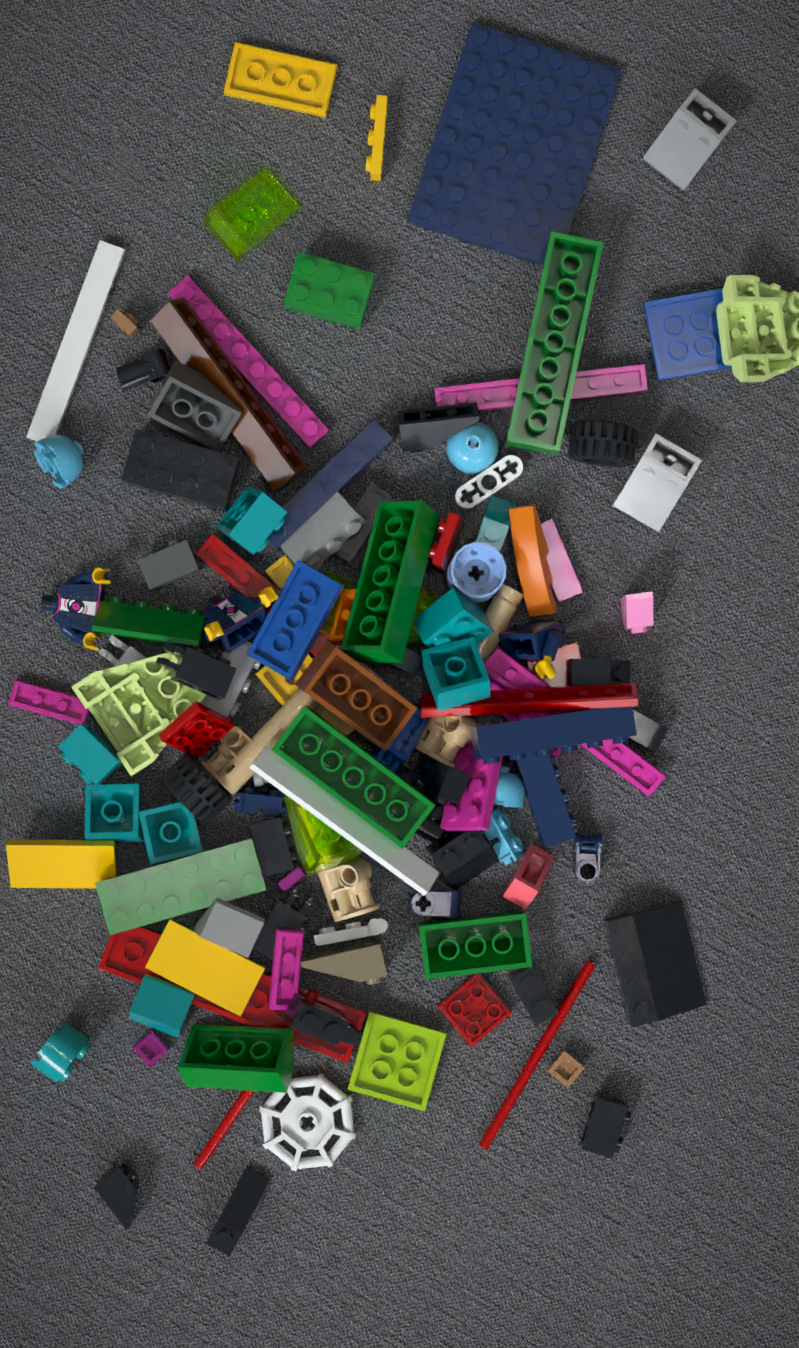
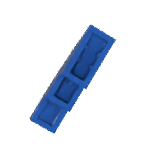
(403, 744)

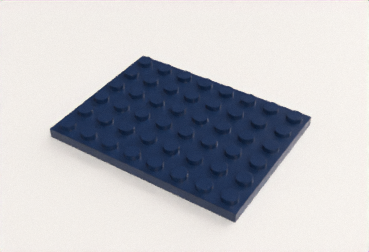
(513, 144)

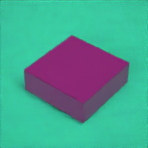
(291, 878)
(151, 1048)

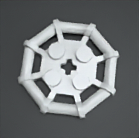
(308, 1138)

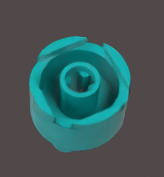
(60, 1052)

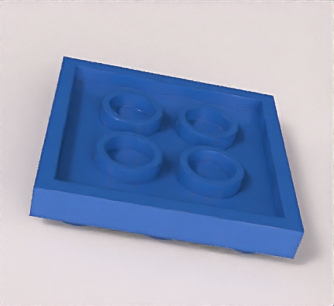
(685, 334)

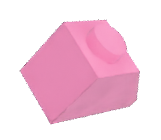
(637, 611)

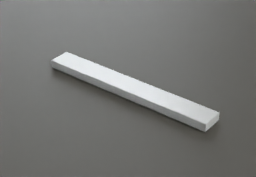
(76, 341)
(344, 821)

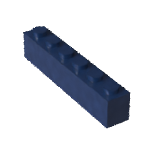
(332, 478)
(551, 732)

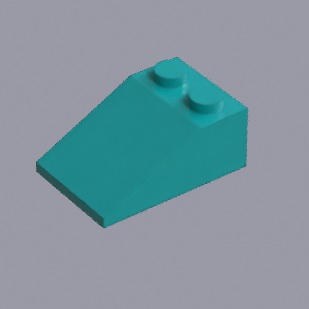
(252, 519)

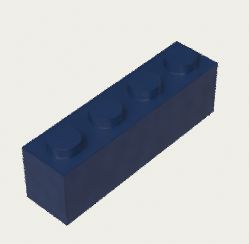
(546, 799)

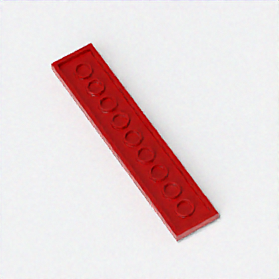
(131, 950)

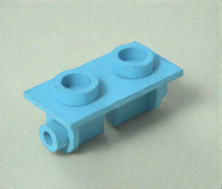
(509, 846)

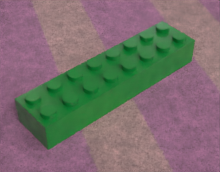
(554, 343)

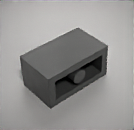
(169, 564)

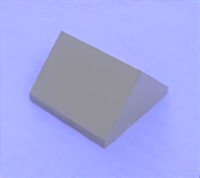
(230, 927)

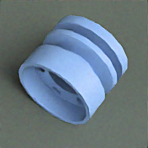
(485, 561)

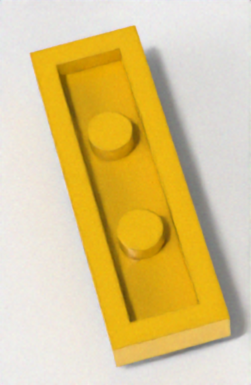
(376, 138)

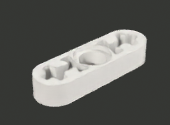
(501, 465)

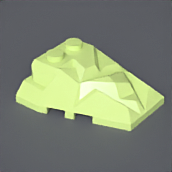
(758, 328)
(135, 705)

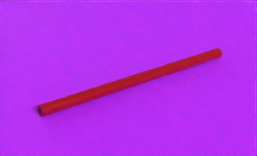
(536, 1055)
(233, 1113)

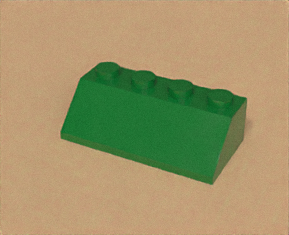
(150, 624)
(475, 944)
(238, 1058)

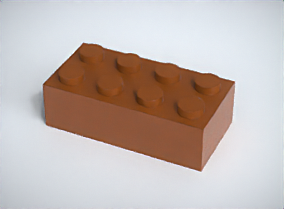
(356, 696)

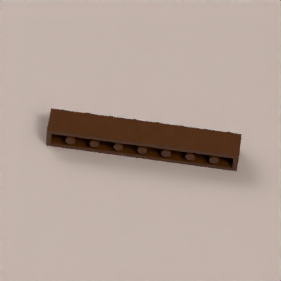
(255, 427)

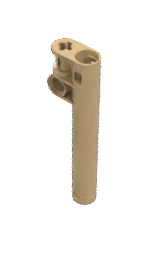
(448, 734)
(237, 751)
(347, 891)

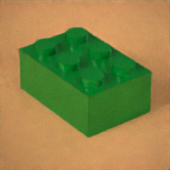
(329, 291)

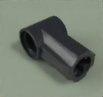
(151, 368)

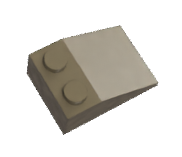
(354, 962)

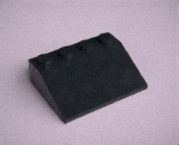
(655, 963)

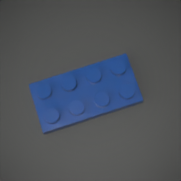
(295, 620)

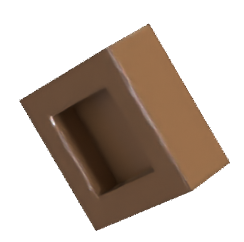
(126, 323)
(565, 1068)

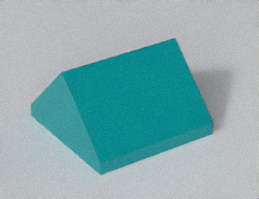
(169, 832)
(161, 1005)

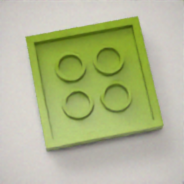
(397, 1061)

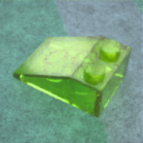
(250, 214)
(316, 842)

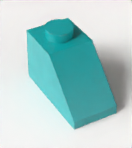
(495, 522)

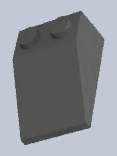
(194, 407)

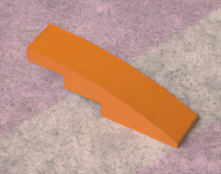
(531, 559)

